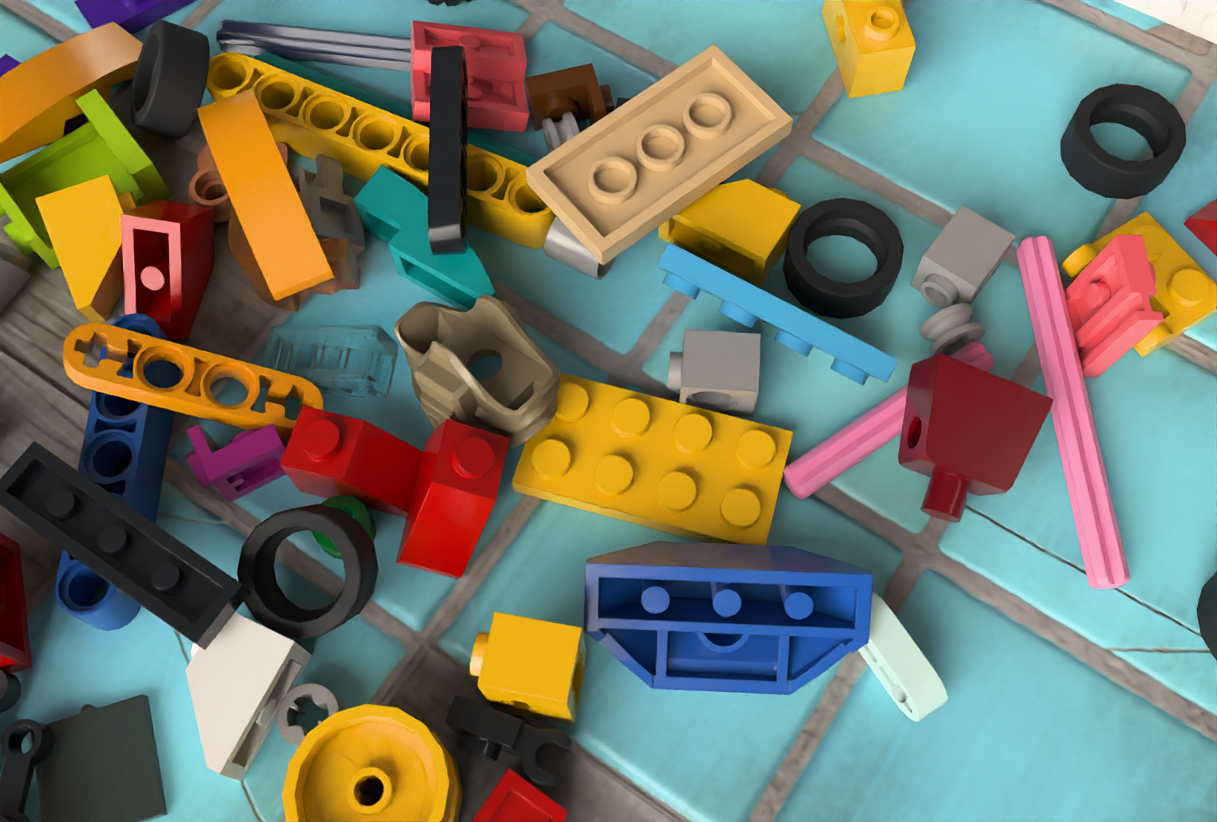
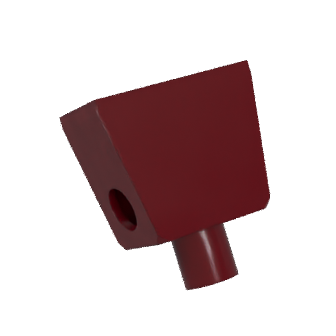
(966, 432)

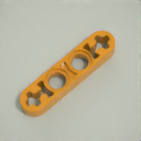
(199, 371)

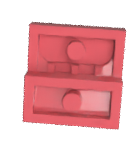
(494, 71)

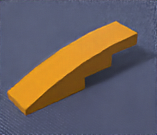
(43, 90)

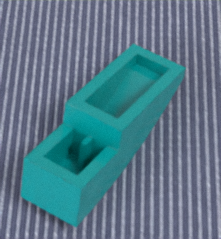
(399, 216)

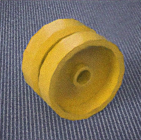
(366, 745)

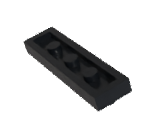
(121, 545)

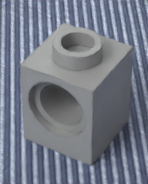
(961, 259)
(717, 371)

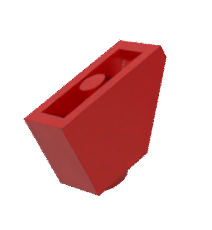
(167, 262)
(353, 458)
(452, 498)

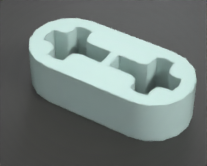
(901, 664)

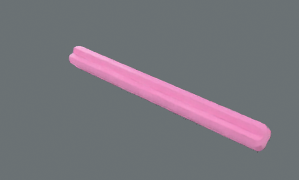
(1072, 416)

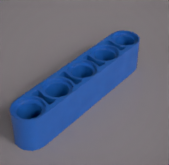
(107, 443)

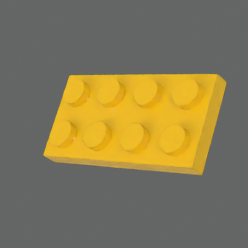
(656, 463)

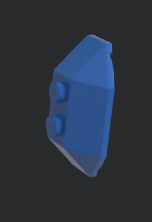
(726, 614)

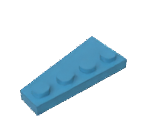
(796, 327)

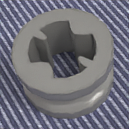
(559, 132)
(951, 329)
(292, 705)

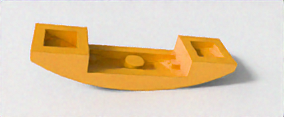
(263, 194)

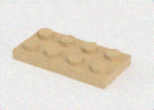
(658, 153)

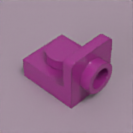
(241, 466)

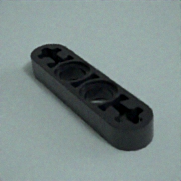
(448, 151)

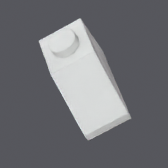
(239, 689)

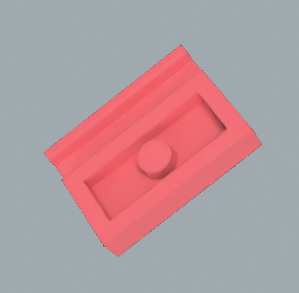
(1112, 303)

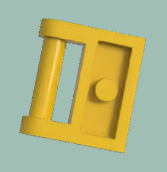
(1182, 287)

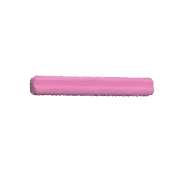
(863, 435)

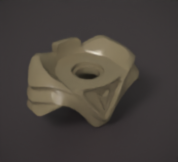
(446, 342)

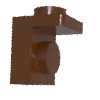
(568, 91)

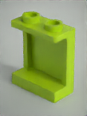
(84, 154)

